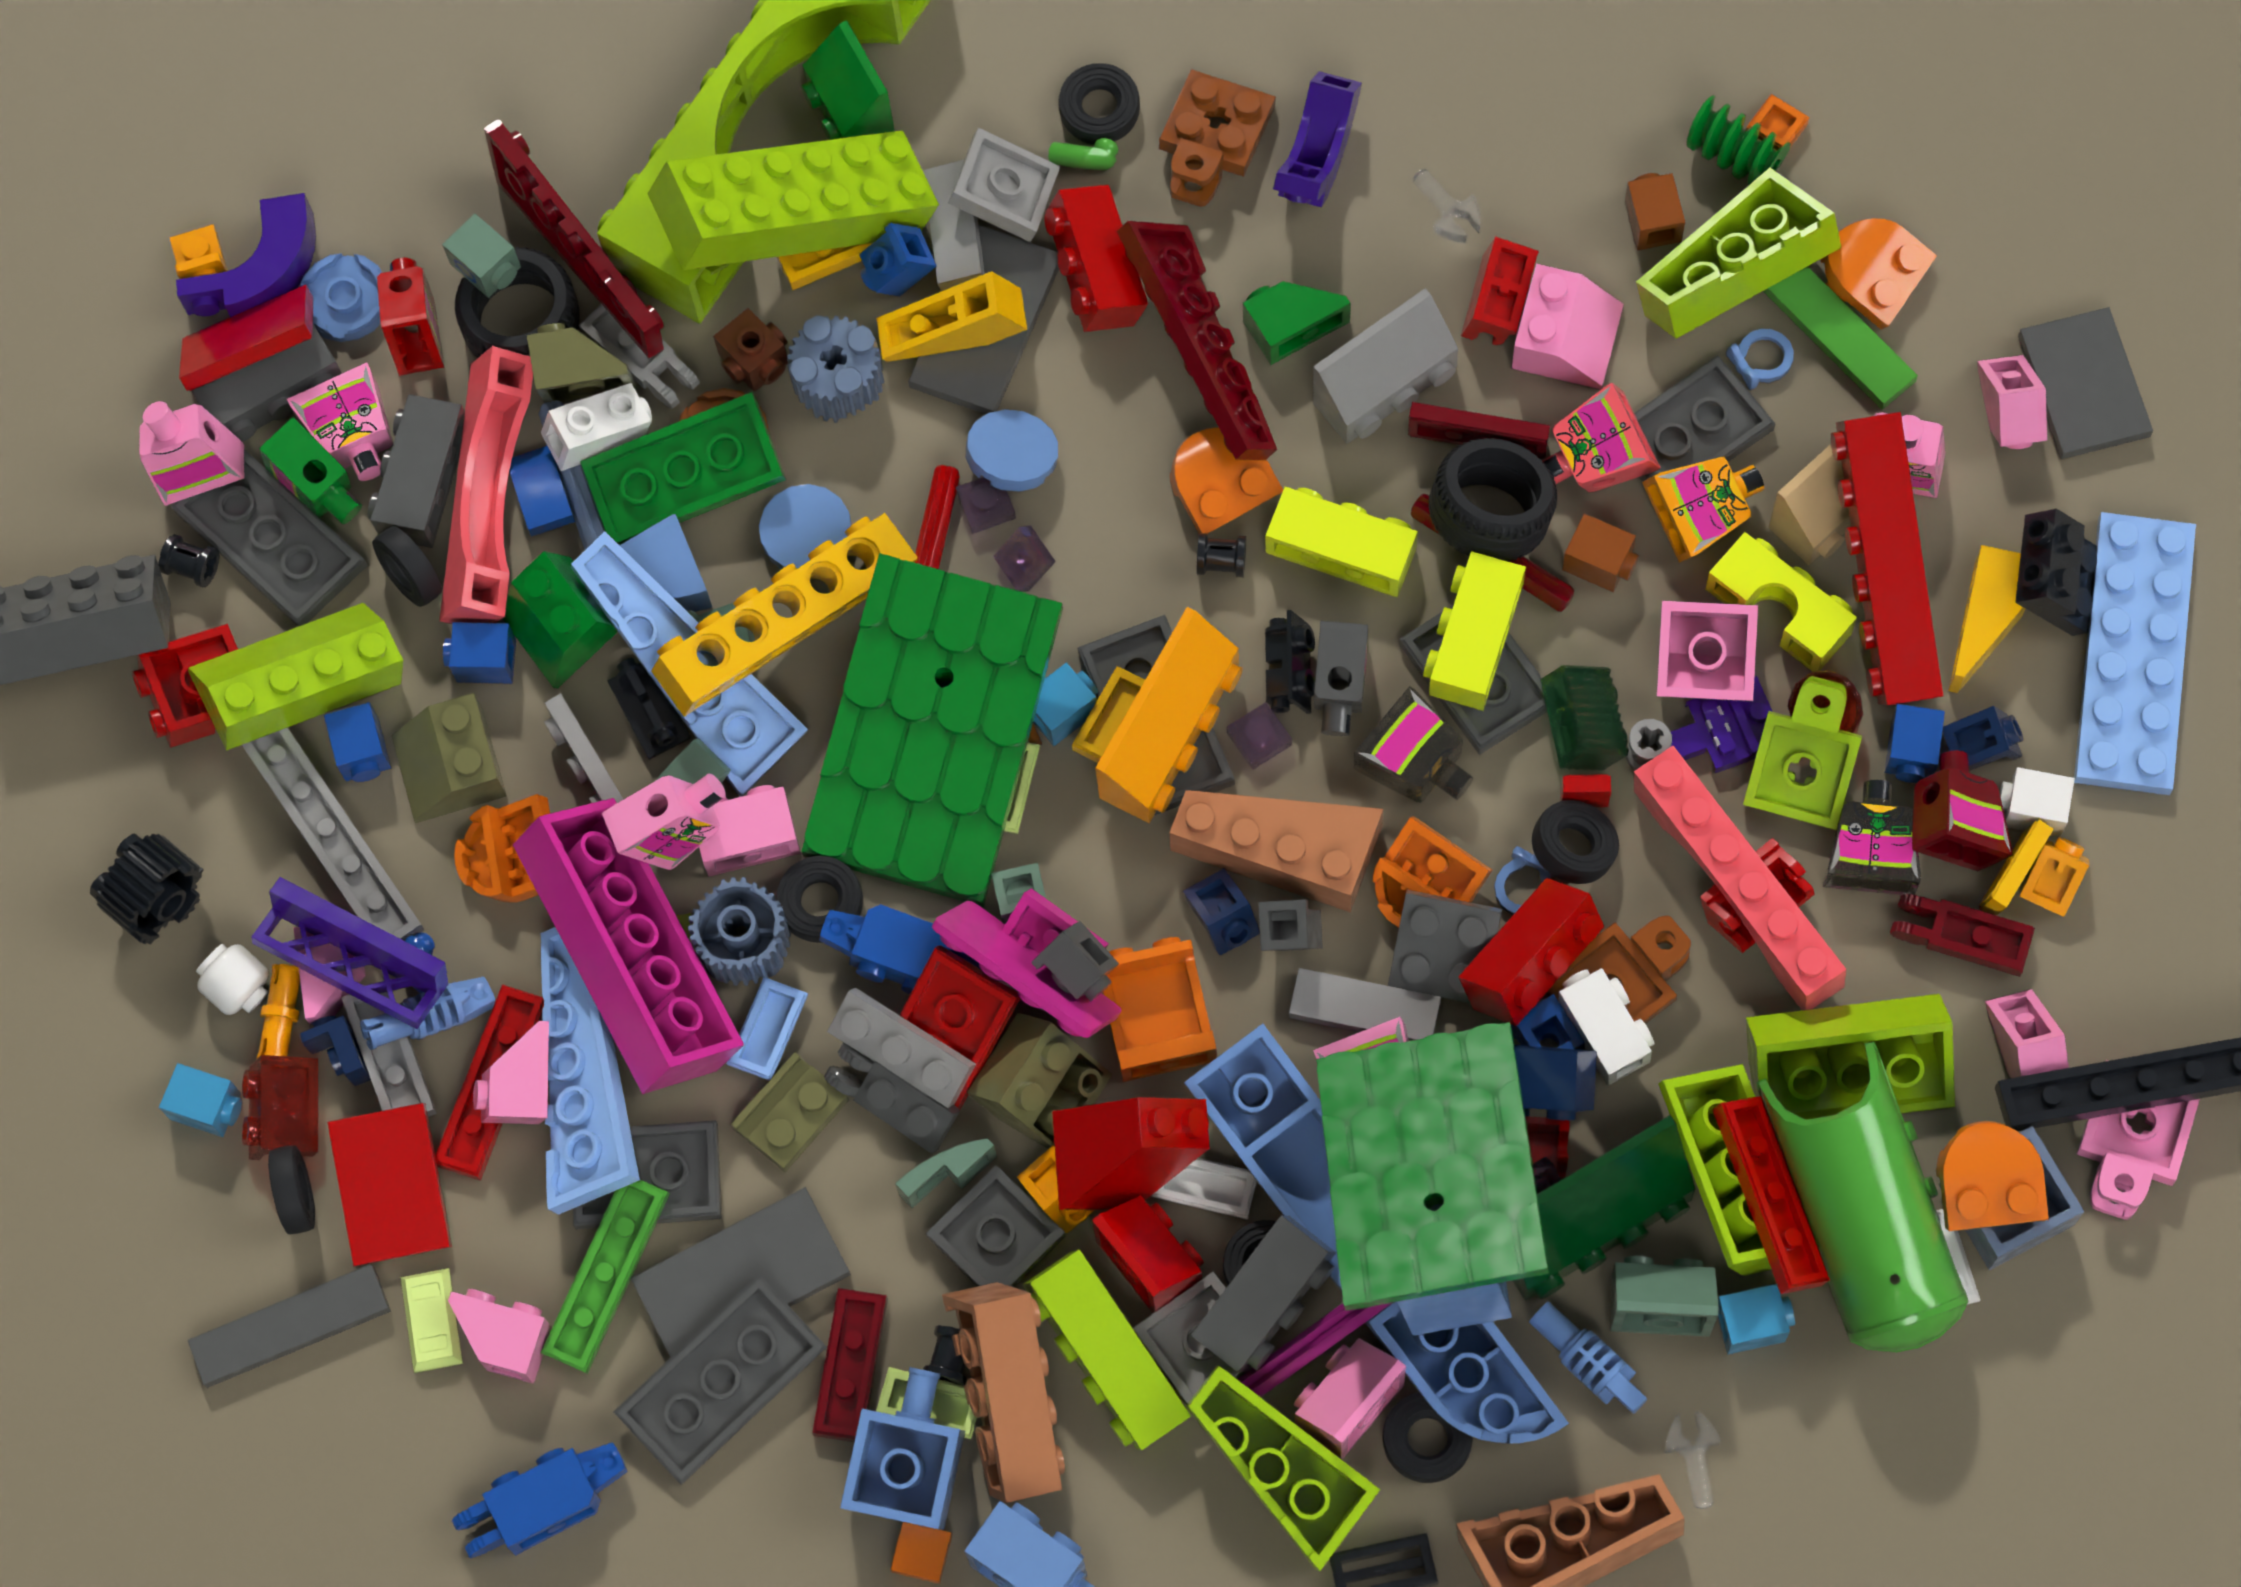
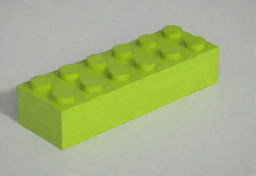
(790, 198)

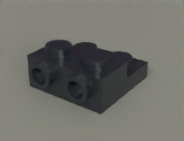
(2057, 570)

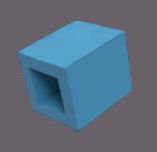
(1064, 703)
(201, 1100)
(1754, 1318)

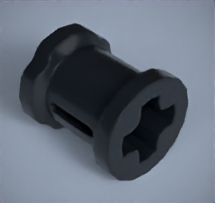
(1221, 555)
(189, 560)
(944, 1357)

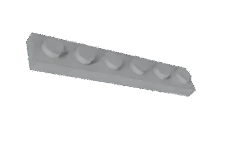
(331, 834)

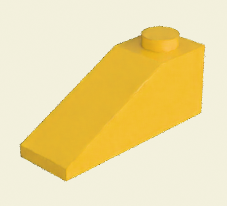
(954, 319)
(1988, 611)

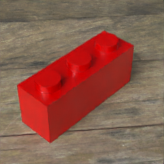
(1093, 258)
(1531, 951)

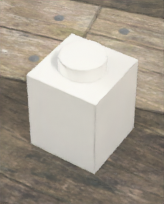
(2037, 797)

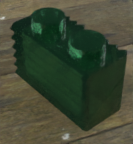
(1584, 717)

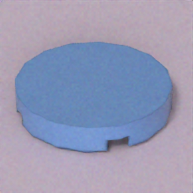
(344, 296)
(1011, 450)
(800, 522)

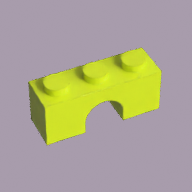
(1756, 573)

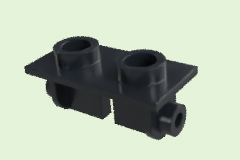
(1289, 643)
(647, 709)

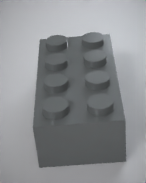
(82, 618)

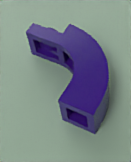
(1320, 140)
(272, 269)

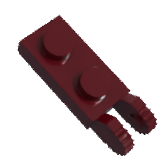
(1966, 933)

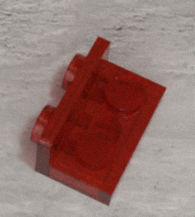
(281, 1105)

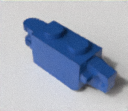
(884, 944)
(543, 1499)

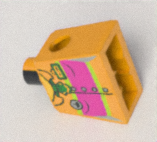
(1701, 502)

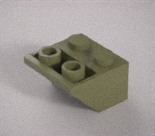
(1037, 1073)

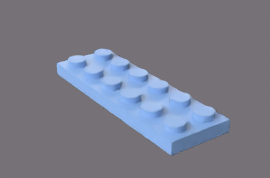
(2135, 654)

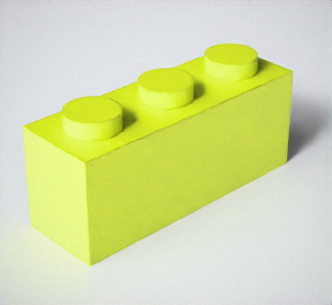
(1341, 540)
(1474, 630)

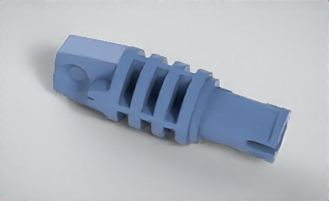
(455, 1006)
(1589, 1358)

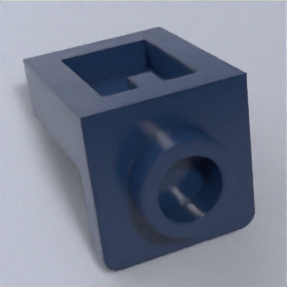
(1985, 736)
(1222, 911)
(345, 1054)

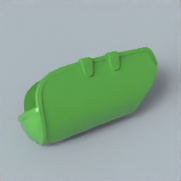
(1872, 1217)

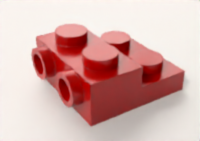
(166, 680)

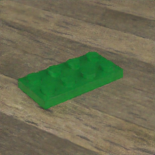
(684, 469)

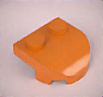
(1876, 268)
(1215, 484)
(487, 854)
(1425, 864)
(1990, 1178)

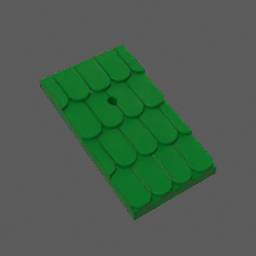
(932, 729)
(1432, 1176)

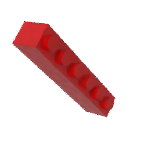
(1888, 559)

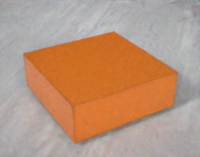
(1780, 119)
(921, 1552)

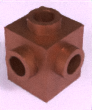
(752, 350)

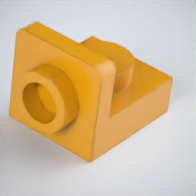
(198, 253)
(2056, 875)
(1041, 1183)

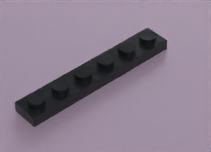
(2121, 1085)

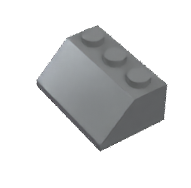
(1385, 368)

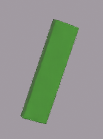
(1843, 336)
(605, 1274)

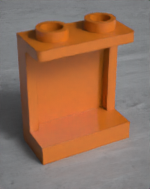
(1162, 1010)

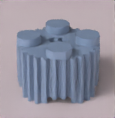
(841, 346)
(743, 957)

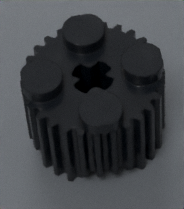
(148, 886)

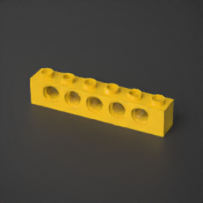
(694, 684)

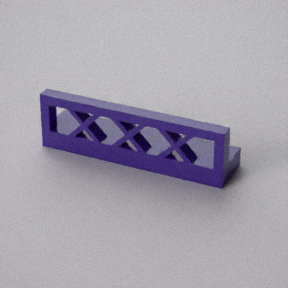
(359, 938)

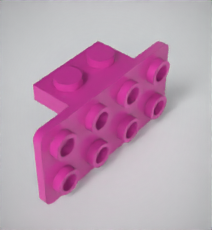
(1009, 949)

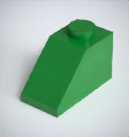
(1292, 317)

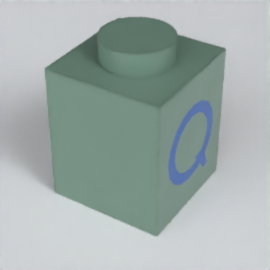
(482, 256)

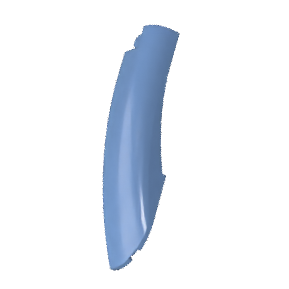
(1278, 1133)

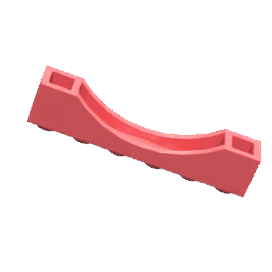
(476, 558)
(1775, 922)

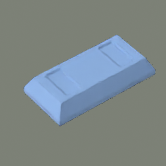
(768, 1028)

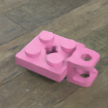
(2135, 1159)

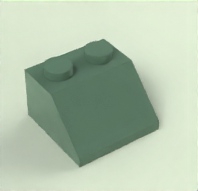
(1663, 1297)

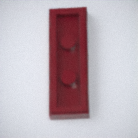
(1461, 426)
(849, 1363)

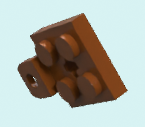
(1204, 151)
(1636, 963)

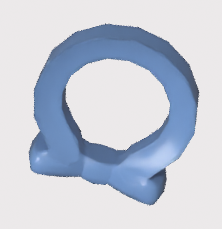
(1752, 377)
(1520, 859)

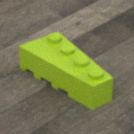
(1737, 253)
(1106, 1350)
(1290, 1472)

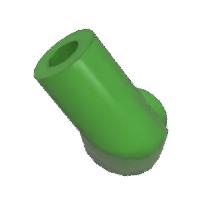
(1084, 157)

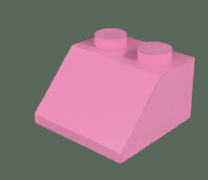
(1566, 328)
(1707, 651)
(1350, 1396)

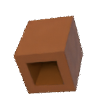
(1654, 211)
(1600, 553)

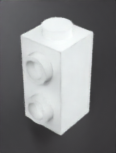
(595, 425)
(1605, 1025)

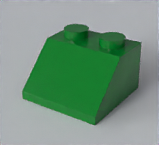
(846, 87)
(555, 617)

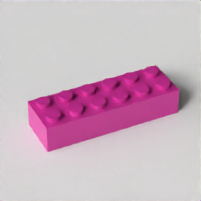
(628, 949)

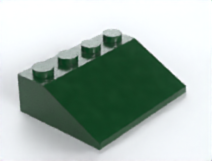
(1611, 1204)

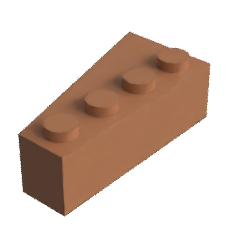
(1281, 842)
(1574, 1537)

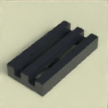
(1384, 1548)

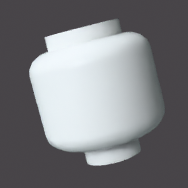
(233, 979)

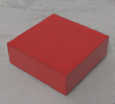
(1587, 788)

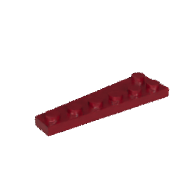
(568, 237)
(1172, 279)

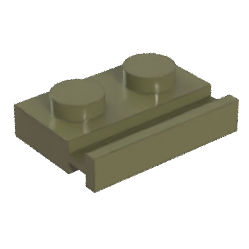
(789, 1112)

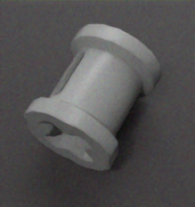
(1649, 733)

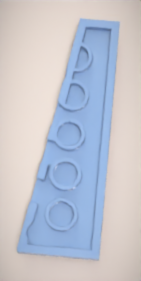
(740, 725)
(587, 1106)

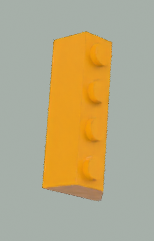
(1168, 718)

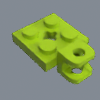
(1811, 735)

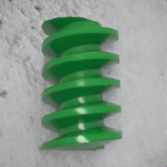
(1734, 143)

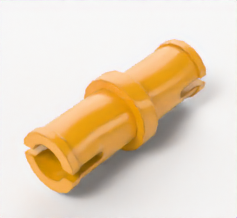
(280, 1010)

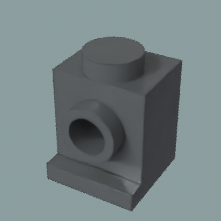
(1289, 926)
(1078, 962)

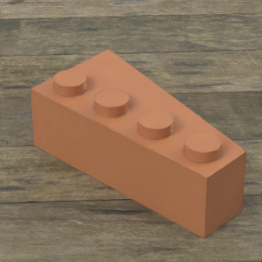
(1008, 1389)

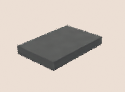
(2087, 383)
(1703, 419)
(1513, 699)
(675, 1159)

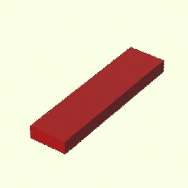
(466, 1140)
(1771, 1195)

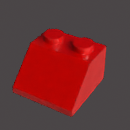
(1146, 1251)

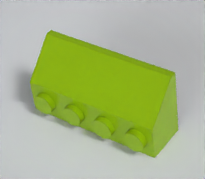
(298, 675)
(1822, 1066)
(1691, 1105)

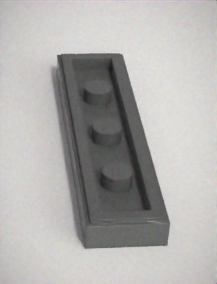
(289, 1325)

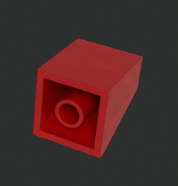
(1125, 1148)

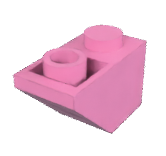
(502, 1337)

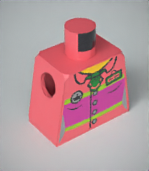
(1601, 443)

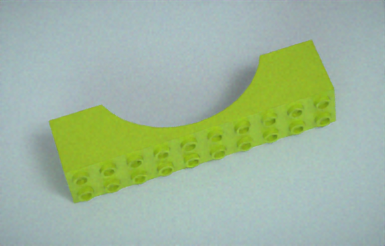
(771, 44)

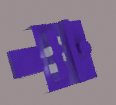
(1725, 728)

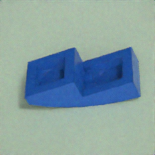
(540, 491)

